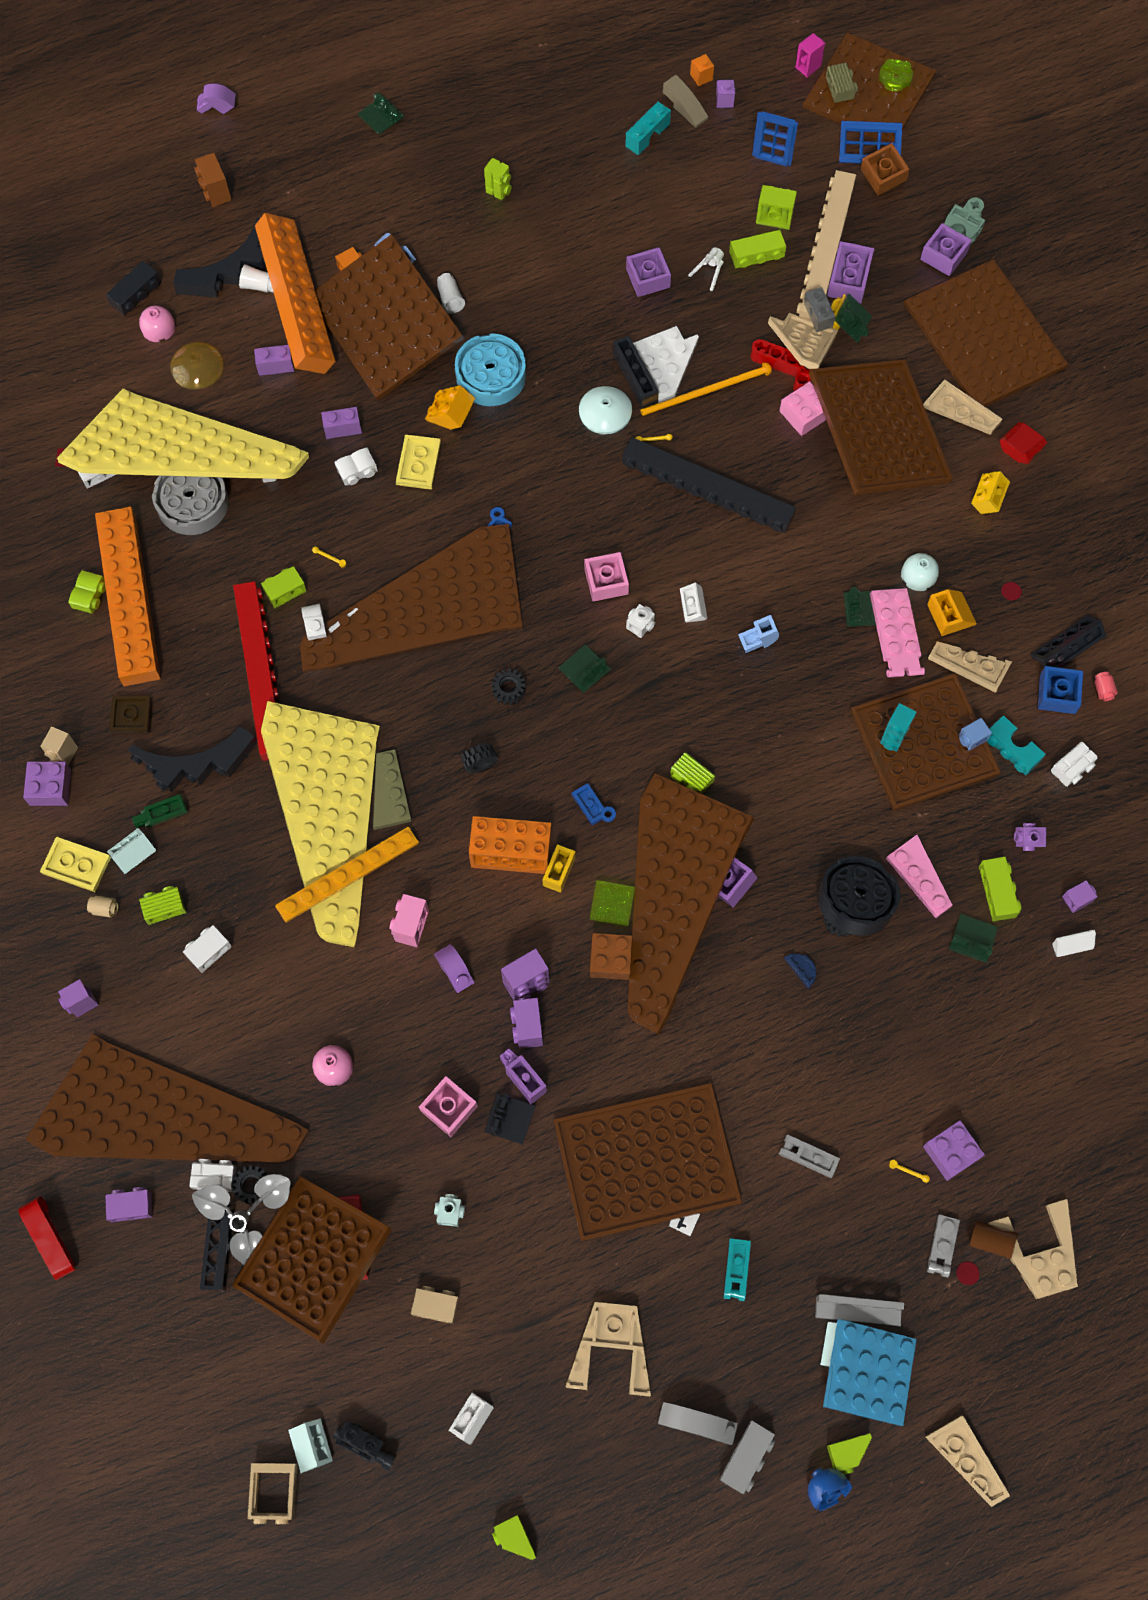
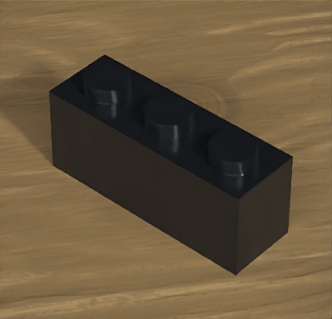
(133, 288)

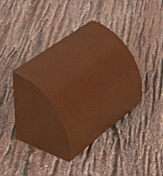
(993, 1239)

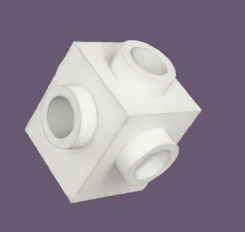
(640, 620)

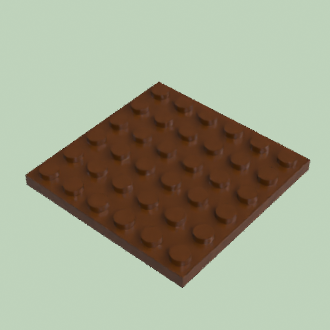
(872, 99)
(931, 754)
(312, 1259)

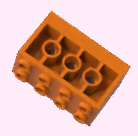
(510, 845)

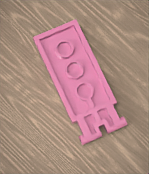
(897, 632)

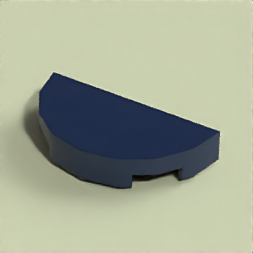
(802, 967)

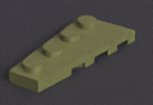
(390, 797)

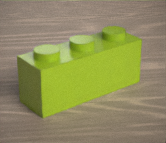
(757, 249)
(999, 889)

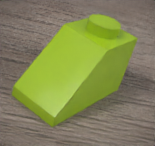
(848, 1453)
(513, 1538)

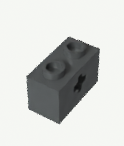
(819, 309)

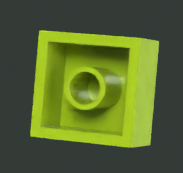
(776, 207)

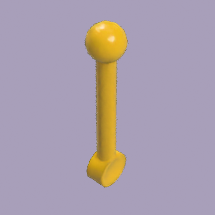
(668, 437)
(342, 563)
(893, 1164)

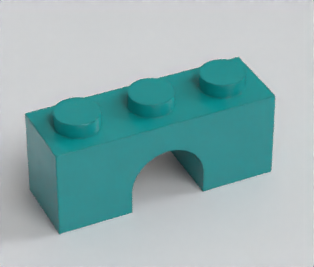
(654, 120)
(897, 727)
(1023, 758)

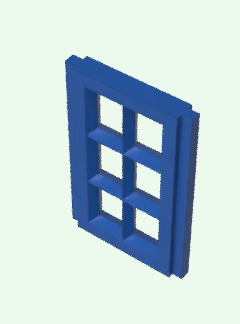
(867, 127)
(790, 138)

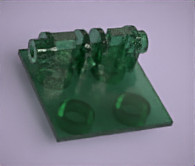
(380, 114)
(853, 318)
(858, 608)
(584, 668)
(973, 938)

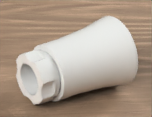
(254, 279)
(449, 293)

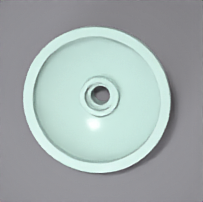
(602, 417)

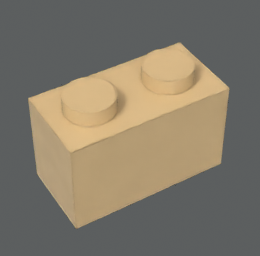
(59, 746)
(435, 1305)

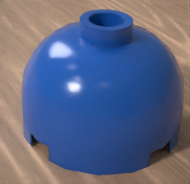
(827, 1487)

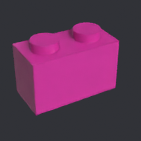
(810, 55)

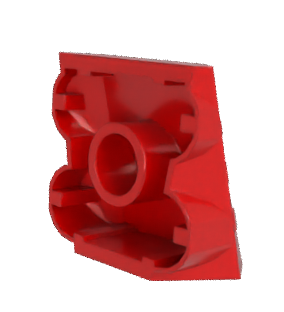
(1022, 443)

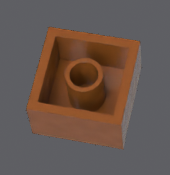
(884, 169)
(212, 180)
(610, 956)

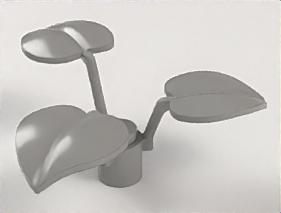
(213, 1202)

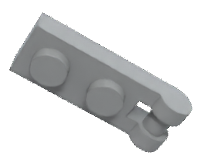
(809, 1156)
(943, 1245)

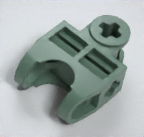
(967, 219)

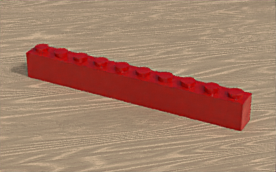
(256, 654)

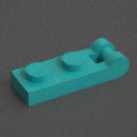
(737, 1268)

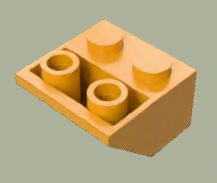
(450, 407)
(950, 611)

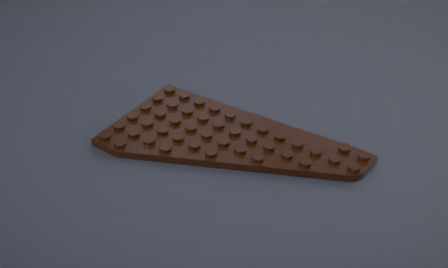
(444, 599)
(680, 870)
(141, 1110)

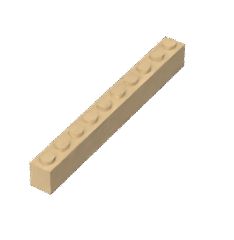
(829, 237)

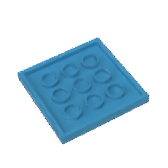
(869, 1372)

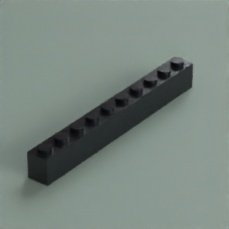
(708, 485)

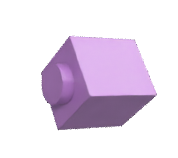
(725, 93)
(1080, 896)

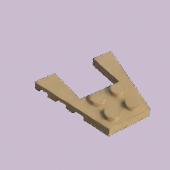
(1051, 1269)
(613, 1328)

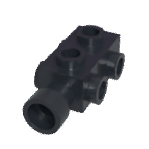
(361, 1441)

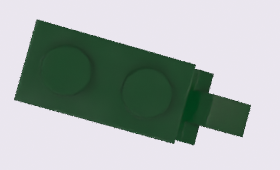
(160, 812)

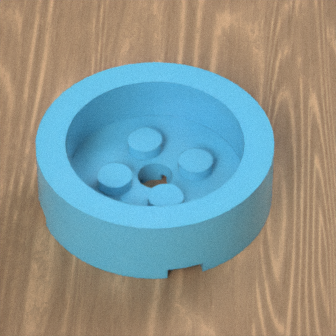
(496, 384)

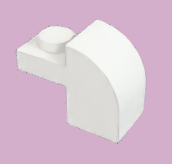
(314, 622)

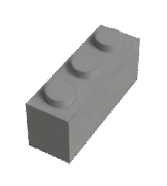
(747, 1458)

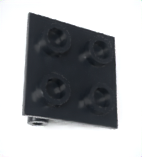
(509, 1119)

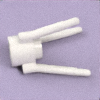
(713, 258)

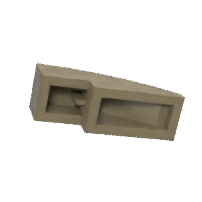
(684, 101)

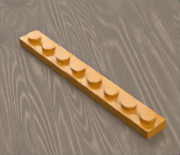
(346, 874)

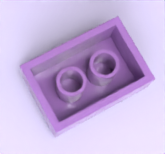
(850, 271)
(525, 976)

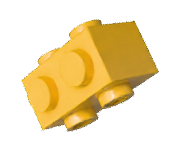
(990, 492)

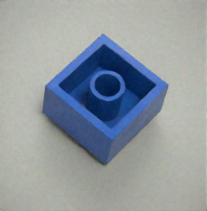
(1060, 690)

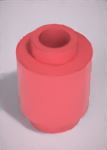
(1105, 686)

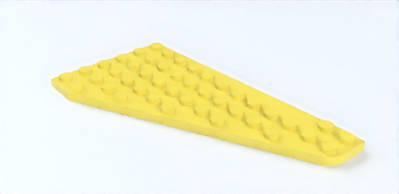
(157, 439)
(325, 793)

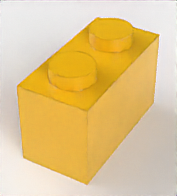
(559, 868)

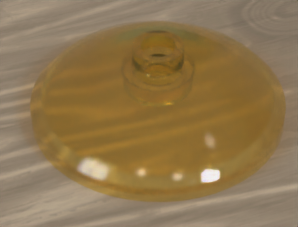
(198, 372)

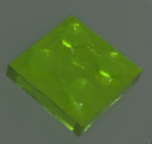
(612, 903)

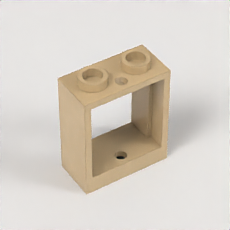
(280, 1518)

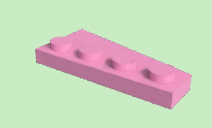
(918, 872)

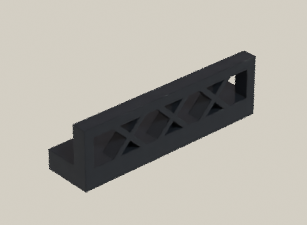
(1070, 645)
(223, 1249)

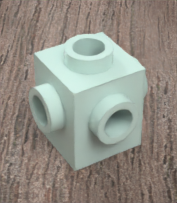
(449, 1218)

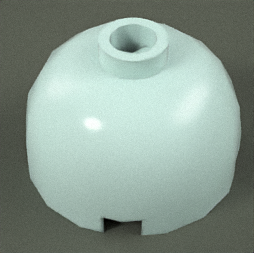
(920, 571)

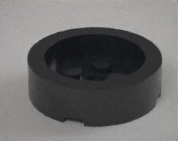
(847, 907)

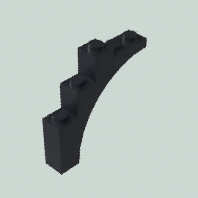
(208, 280)
(222, 759)

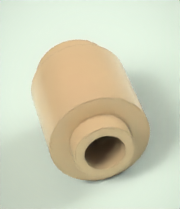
(102, 906)

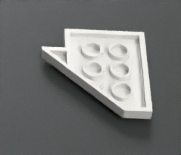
(666, 359)

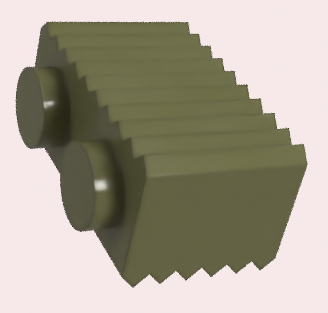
(840, 82)

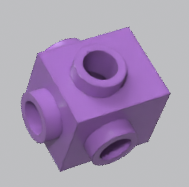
(1030, 837)

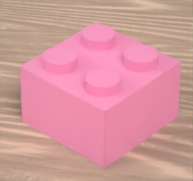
(803, 409)
(606, 576)
(409, 920)
(448, 1106)

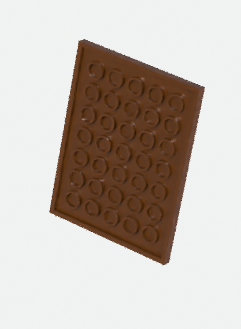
(386, 317)
(985, 334)
(880, 426)
(646, 1162)

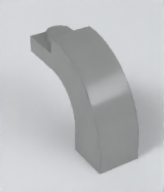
(697, 1423)

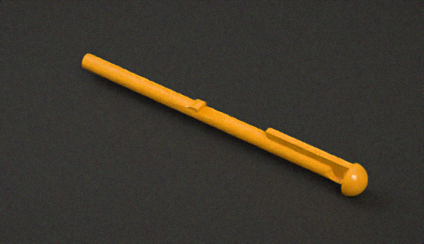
(766, 368)

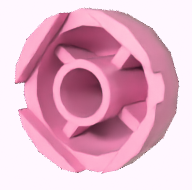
(157, 323)
(334, 1073)

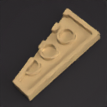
(958, 406)
(977, 668)
(966, 1455)

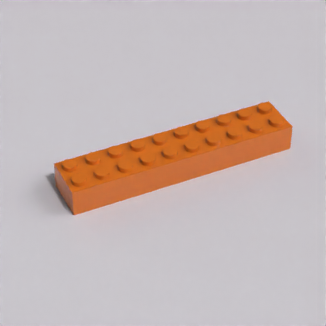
(294, 294)
(127, 596)

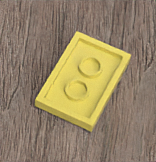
(418, 462)
(75, 864)

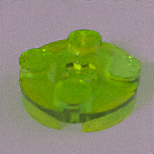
(893, 67)

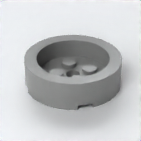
(190, 514)

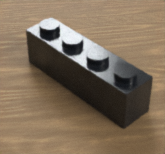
(635, 372)

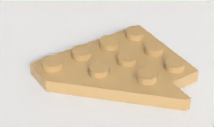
(803, 340)

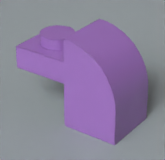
(217, 97)
(454, 968)

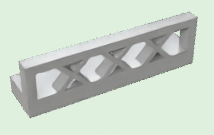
(859, 1310)

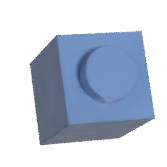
(974, 734)

